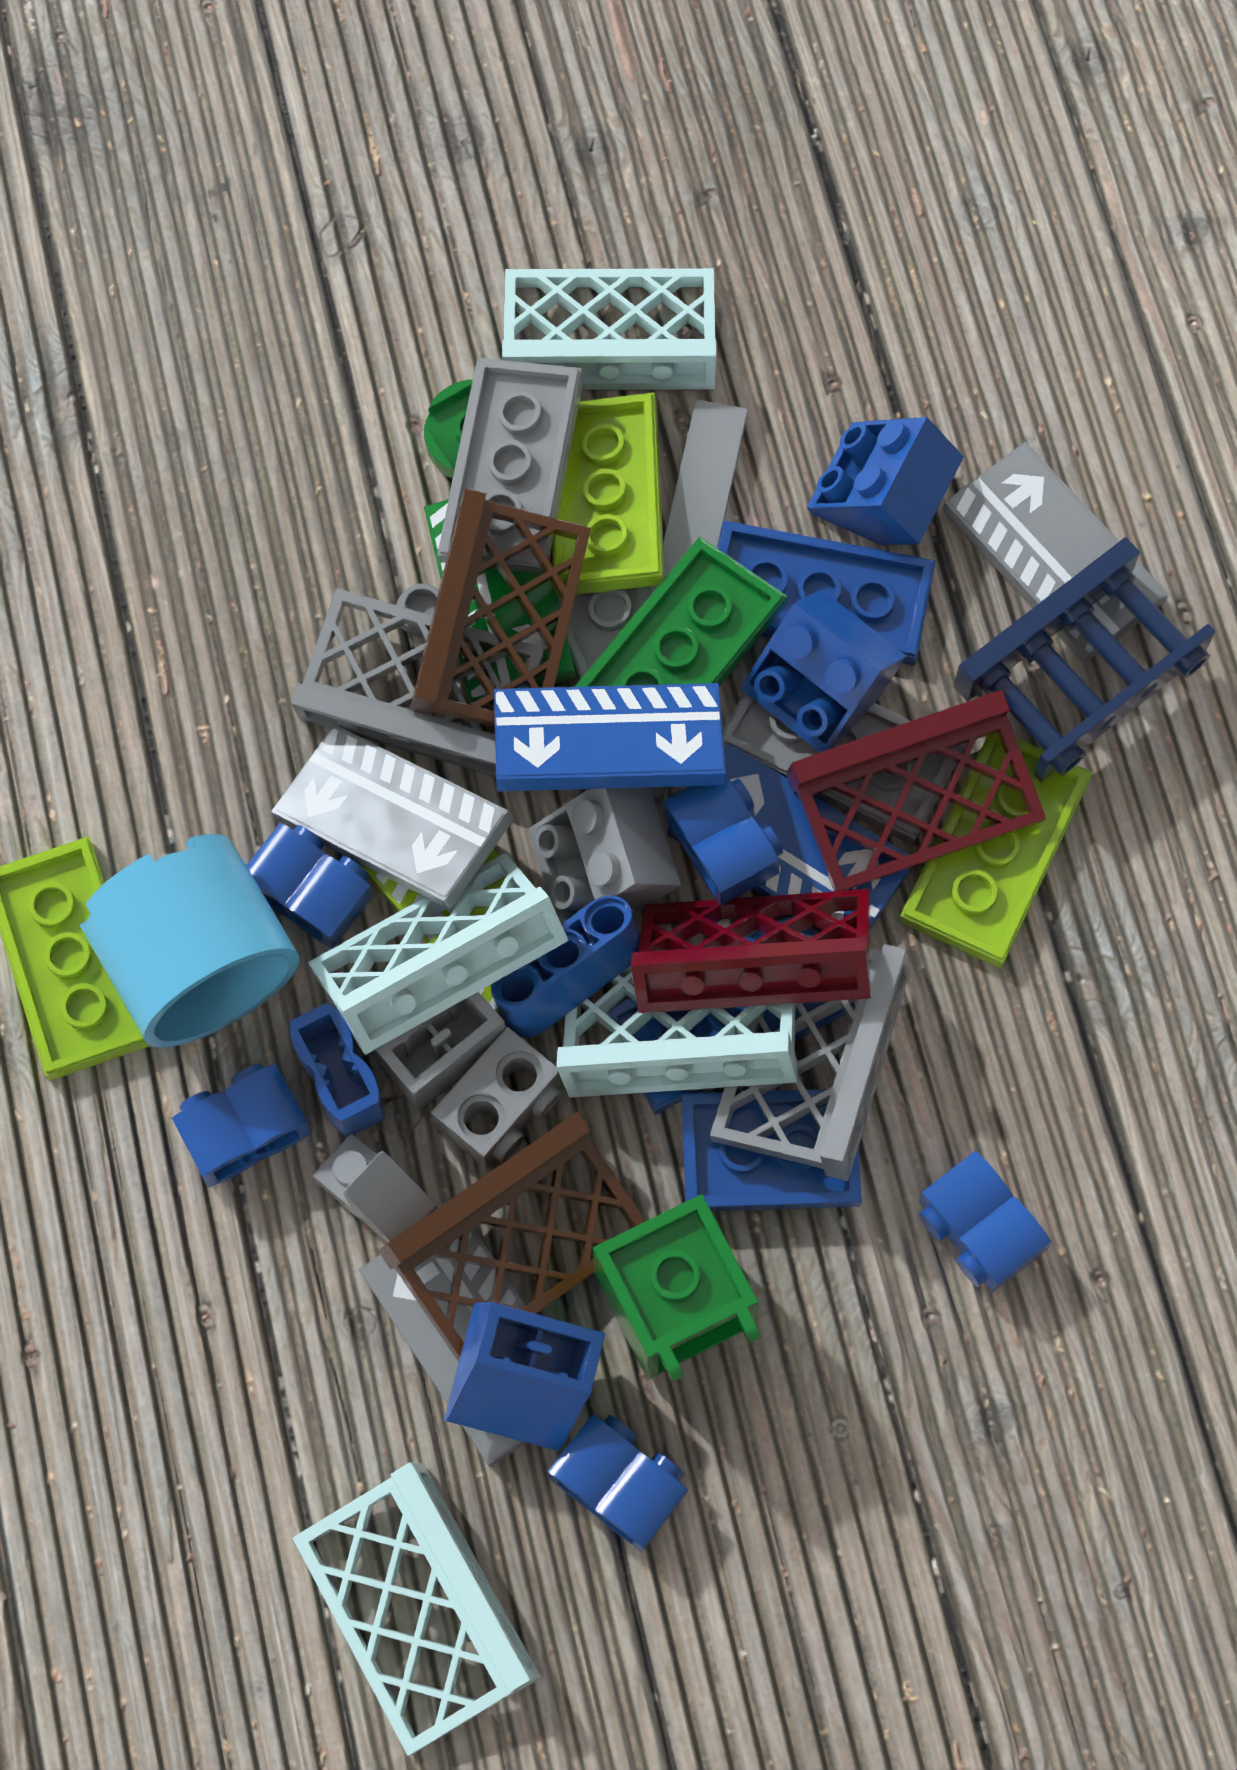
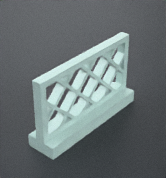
(609, 359)
(439, 974)
(678, 1057)
(461, 1580)

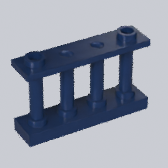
(1073, 607)

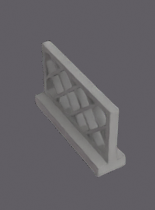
(391, 722)
(854, 1081)

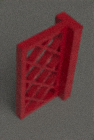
(901, 746)
(743, 973)

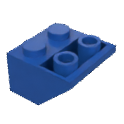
(887, 480)
(822, 670)
(523, 1375)

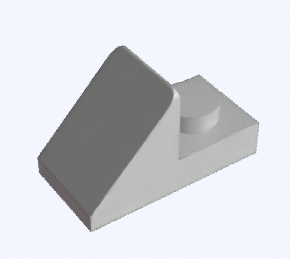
(373, 1188)

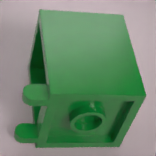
(675, 1287)

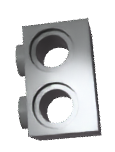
(484, 1091)

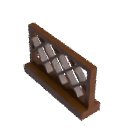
(459, 589)
(487, 1196)

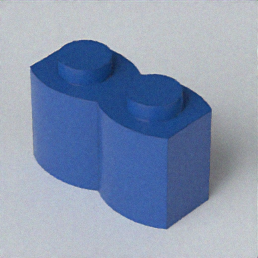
(723, 837)
(309, 885)
(340, 1075)
(241, 1123)
(983, 1222)
(618, 1480)

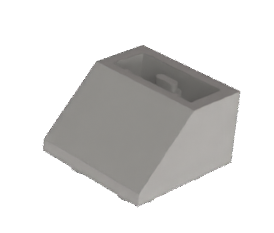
(604, 847)
(440, 1049)

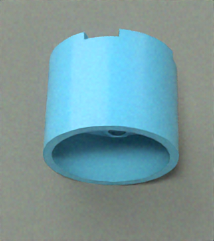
(189, 941)

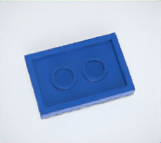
(751, 1180)

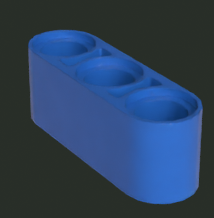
(556, 983)

